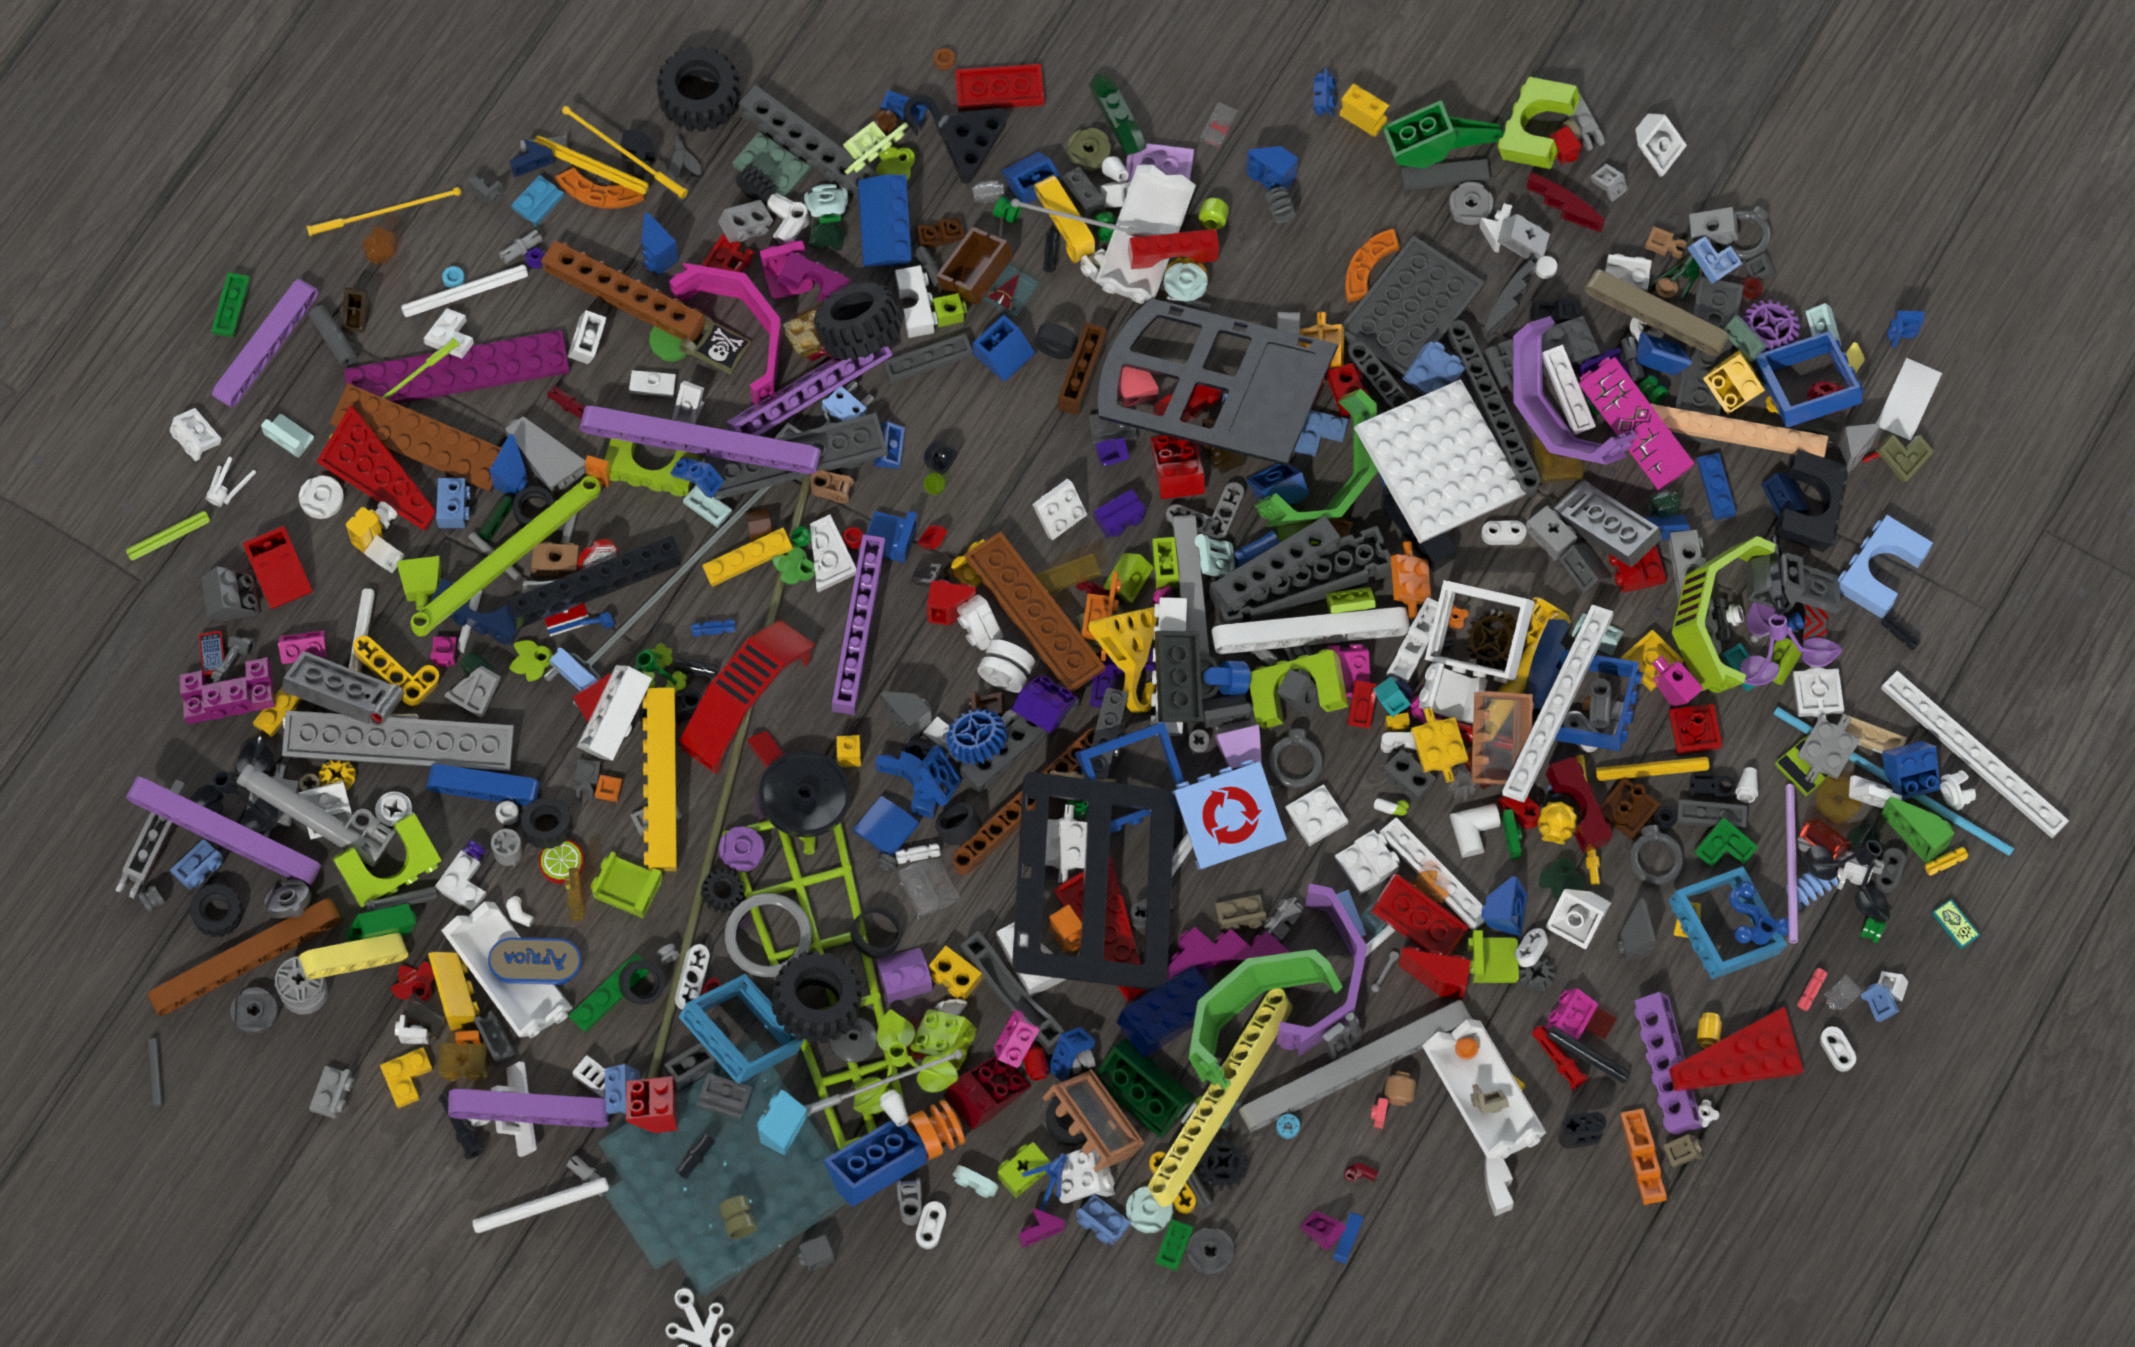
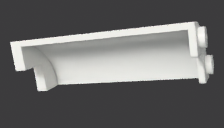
(1152, 204)
(524, 1006)
(1496, 1132)

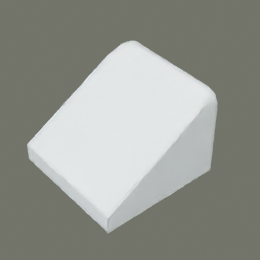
(1896, 982)

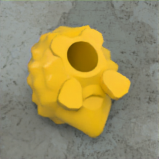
(1557, 822)

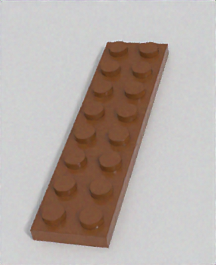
(422, 437)
(1034, 612)

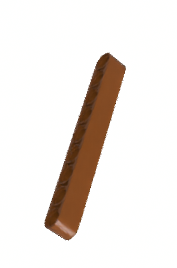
(1007, 825)
(244, 957)

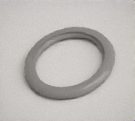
(744, 907)

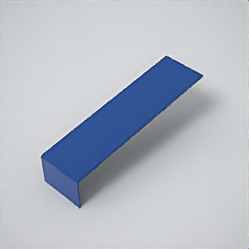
(1348, 1237)

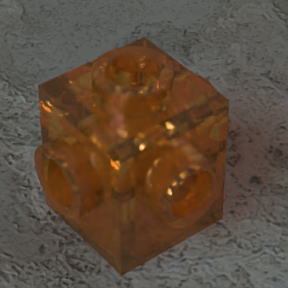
(379, 246)

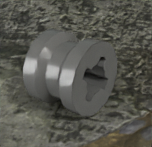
(151, 898)

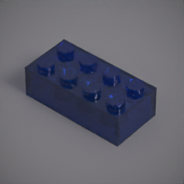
(1164, 1011)

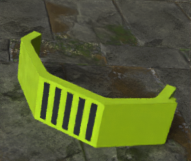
(1690, 617)

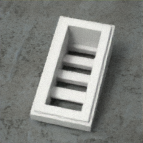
(585, 1080)

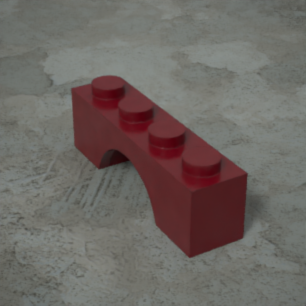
(1568, 779)

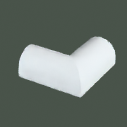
(1468, 825)

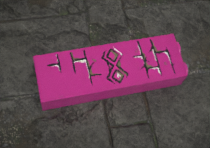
(1626, 410)

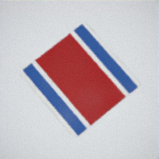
(566, 621)

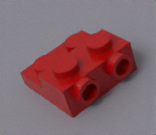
(1644, 574)

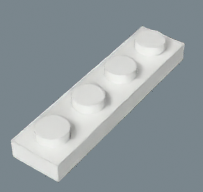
(1568, 389)

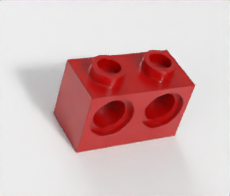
(1342, 388)

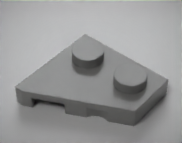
(475, 691)

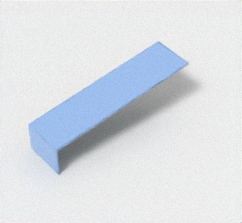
(1348, 904)

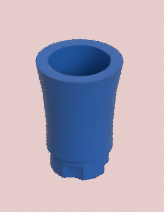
(1256, 548)

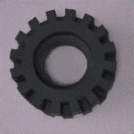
(755, 184)
(722, 877)

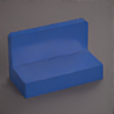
(1670, 524)

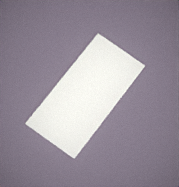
(1908, 399)

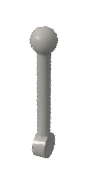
(1393, 957)

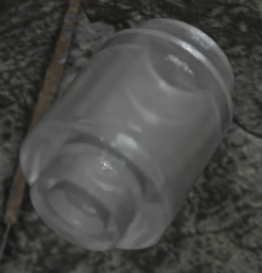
(987, 191)

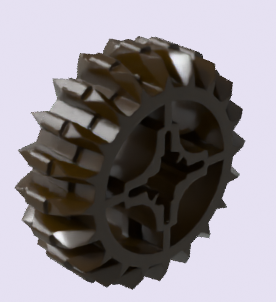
(1483, 637)

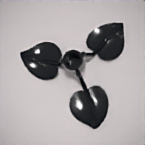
(261, 815)
(1868, 848)

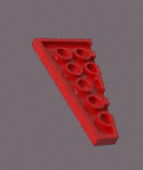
(367, 464)
(1118, 941)
(1751, 1054)

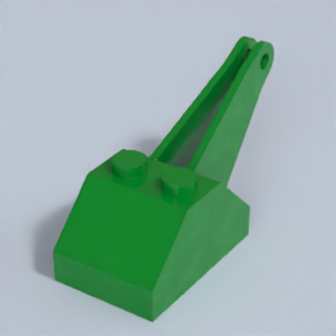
(1430, 134)

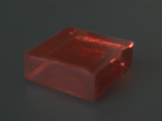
(1600, 1023)

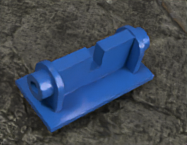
(1325, 85)

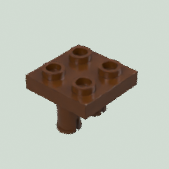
(1629, 808)

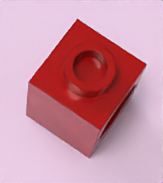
(1567, 145)

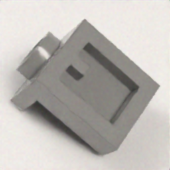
(1610, 181)

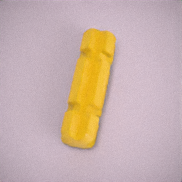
(1946, 861)

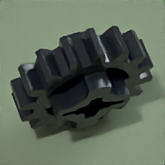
(1229, 1158)

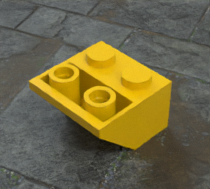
(1734, 382)

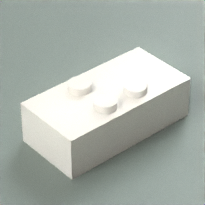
(614, 712)

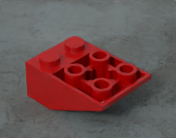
(1177, 467)
(277, 567)
(1440, 973)

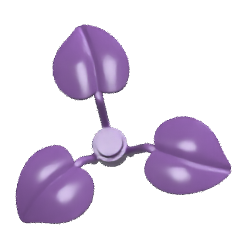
(1764, 620)

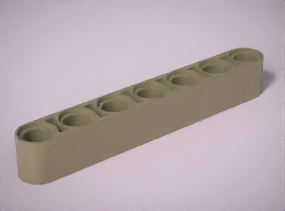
(1656, 313)

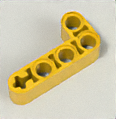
(1076, 233)
(392, 668)

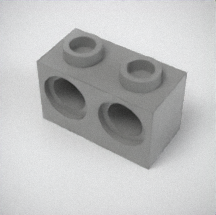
(745, 221)

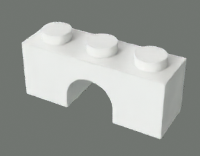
(912, 284)

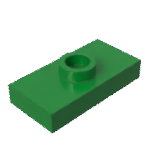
(1512, 834)
(1174, 1245)

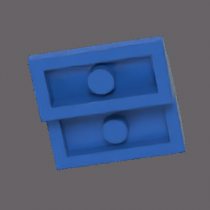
(886, 826)

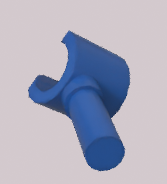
(605, 619)

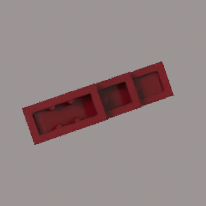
(1572, 207)

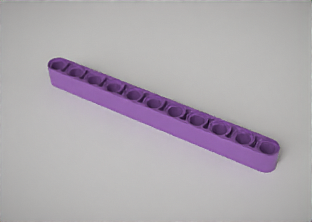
(700, 439)

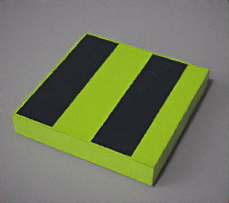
(1797, 770)

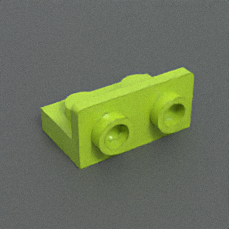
(1350, 600)

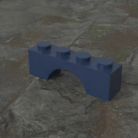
(494, 624)

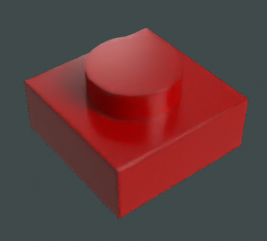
(932, 537)

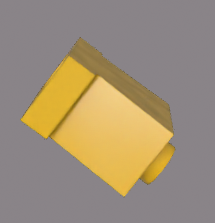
(1364, 110)

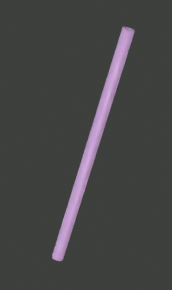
(1791, 864)

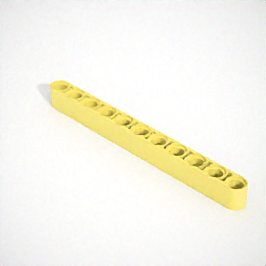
(1218, 1102)

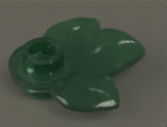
(1558, 881)

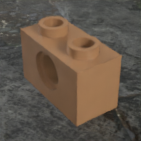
(545, 551)

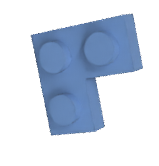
(1713, 264)
(1319, 426)

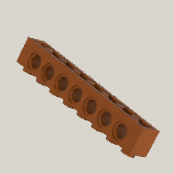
(555, 264)

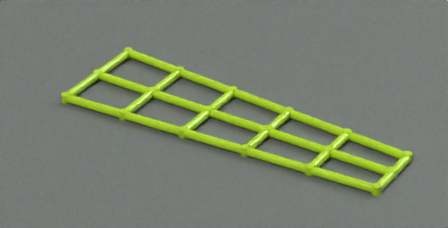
(818, 945)

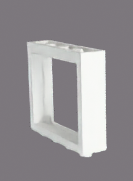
(1441, 622)

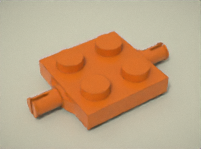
(1410, 579)

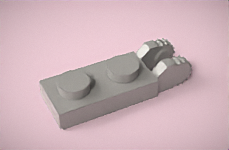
(1586, 125)

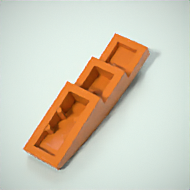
(1643, 1156)

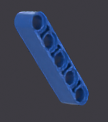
(482, 784)

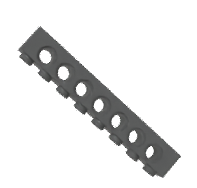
(758, 100)

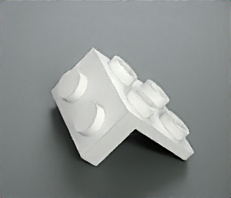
(1081, 1180)

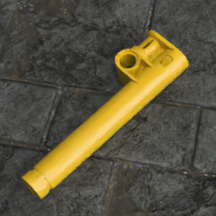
(1536, 627)

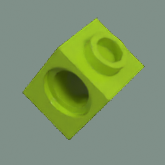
(947, 318)

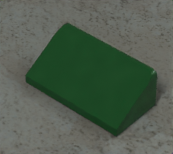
(495, 518)

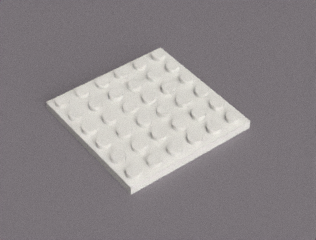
(1439, 461)

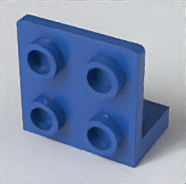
(897, 533)

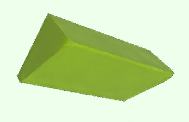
(1786, 656)

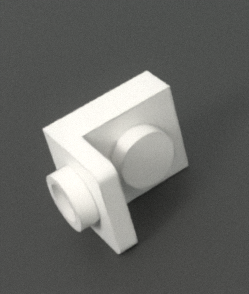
(1091, 265)
(1853, 872)
(413, 1035)

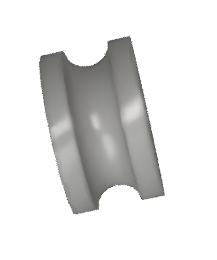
(1199, 733)
(667, 954)

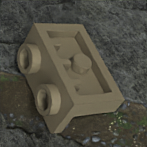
(1240, 913)

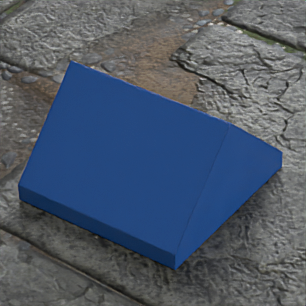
(1661, 354)

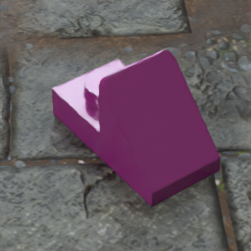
(1046, 1227)
(1323, 1229)

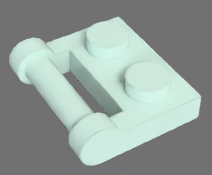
(1212, 562)

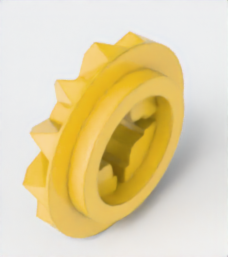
(347, 773)

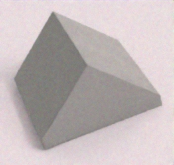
(1856, 443)

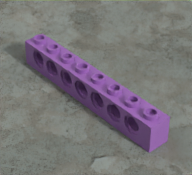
(803, 393)
(858, 624)

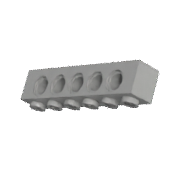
(1688, 542)

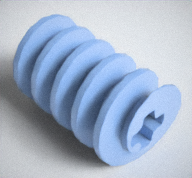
(1808, 886)

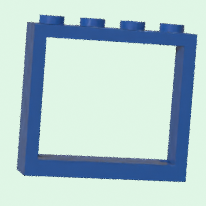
(1802, 351)
(1614, 667)
(1088, 773)

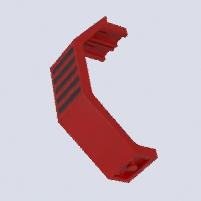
(738, 689)

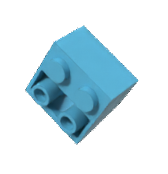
(782, 1122)

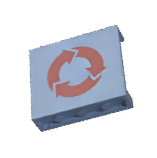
(1229, 814)

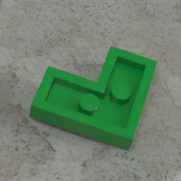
(1725, 838)

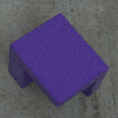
(1112, 451)

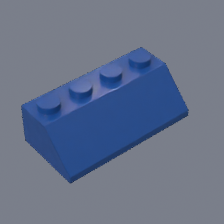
(884, 221)
(875, 1161)

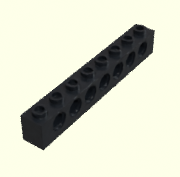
(593, 582)

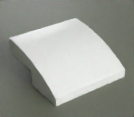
(331, 799)

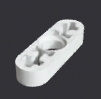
(690, 959)

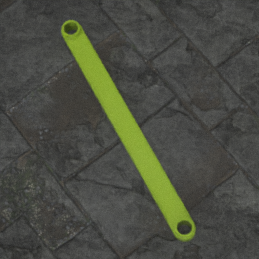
(505, 556)

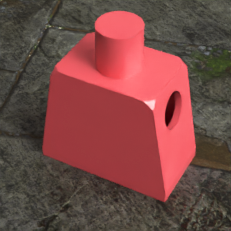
(1136, 387)

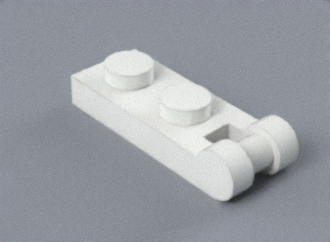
(1397, 740)

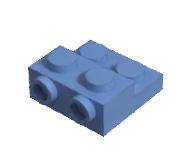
(1433, 369)

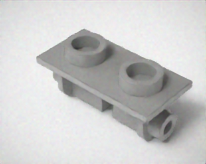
(1287, 912)

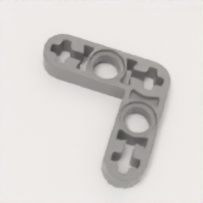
(1211, 523)

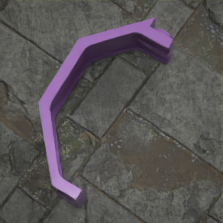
(1539, 411)
(1305, 1038)

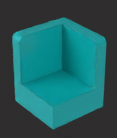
(1391, 697)

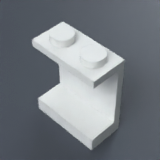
(1450, 693)

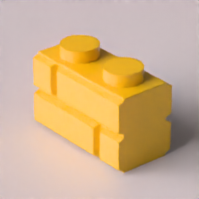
(364, 528)

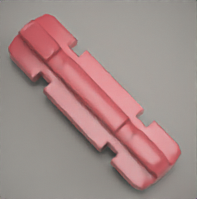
(1812, 989)

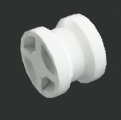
(386, 514)

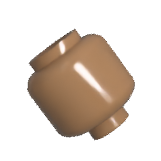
(1400, 1089)

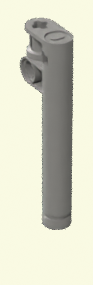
(368, 840)

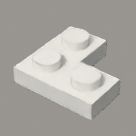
(447, 328)
(456, 882)

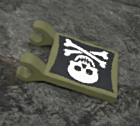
(718, 346)

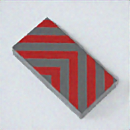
(1814, 623)

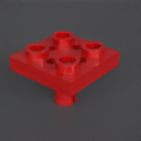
(1696, 722)

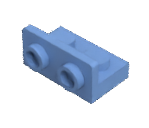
(1102, 1220)

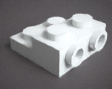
(1368, 862)

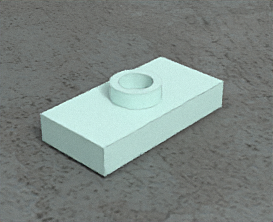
(709, 508)

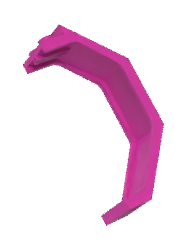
(736, 285)

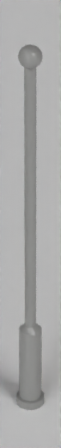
(1130, 230)
(836, 1099)

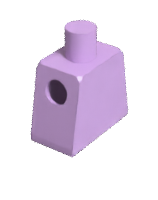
(1240, 746)

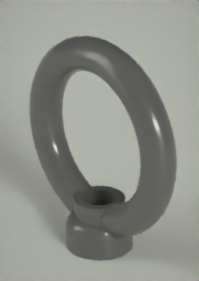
(1758, 218)
(1296, 738)
(1651, 834)

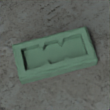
(1744, 338)

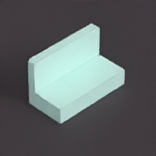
(287, 434)

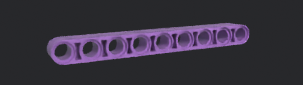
(223, 831)

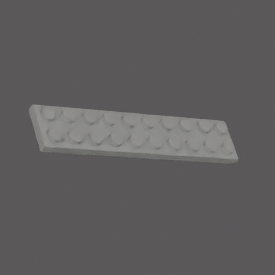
(398, 741)

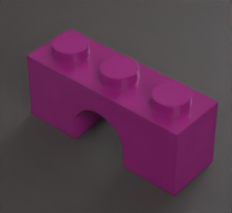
(799, 268)

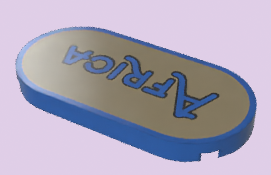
(534, 961)

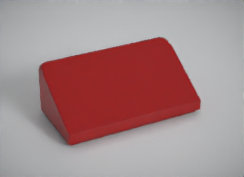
(765, 748)

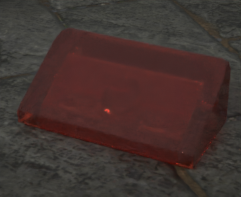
(1821, 834)

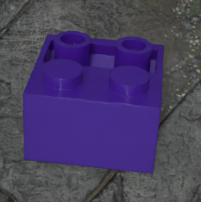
(1044, 703)

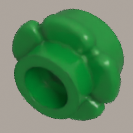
(801, 536)

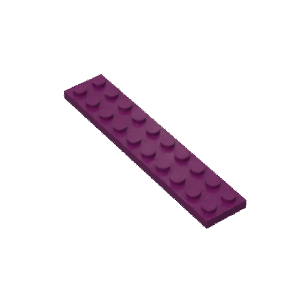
(479, 368)

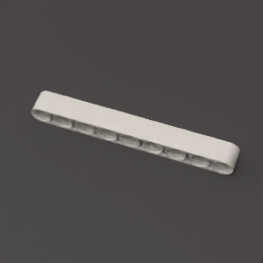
(1311, 630)

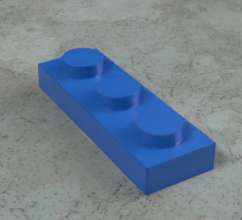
(1716, 486)

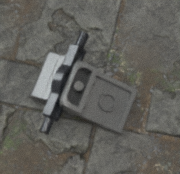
(1783, 579)

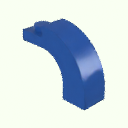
(907, 768)

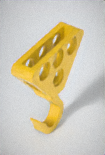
(1129, 650)

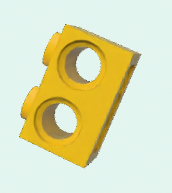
(959, 969)

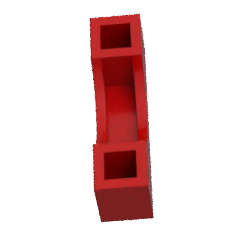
(1149, 250)

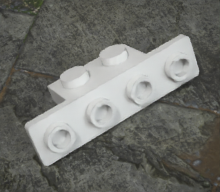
(523, 1131)

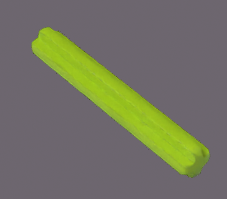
(167, 535)

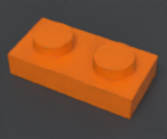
(599, 469)

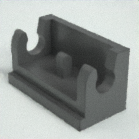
(495, 1038)

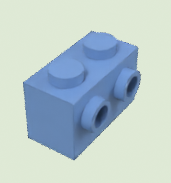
(452, 503)

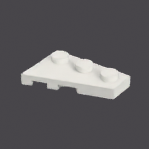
(830, 554)

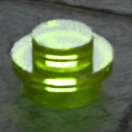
(934, 483)

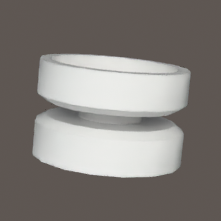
(1006, 666)

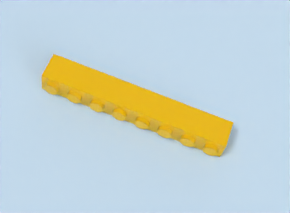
(661, 779)

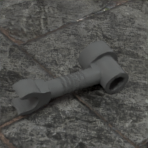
(238, 646)

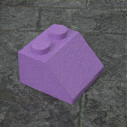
(904, 975)

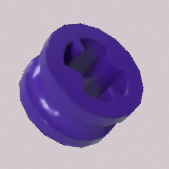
(474, 850)

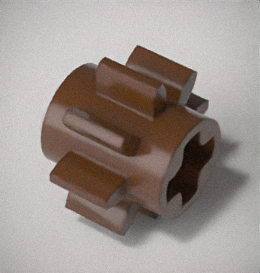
(885, 121)

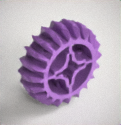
(1774, 318)

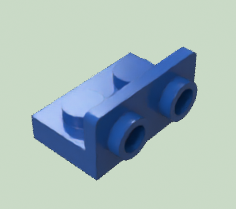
(1905, 325)

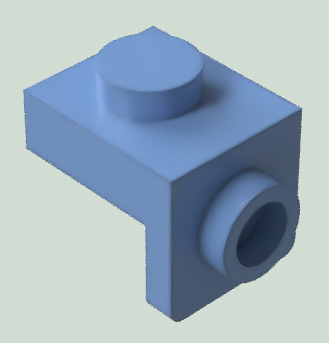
(1880, 1001)

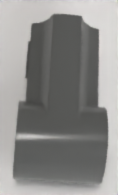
(1600, 704)

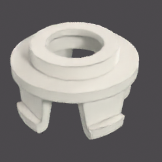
(1952, 792)

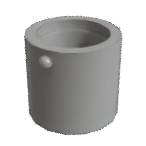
(507, 847)

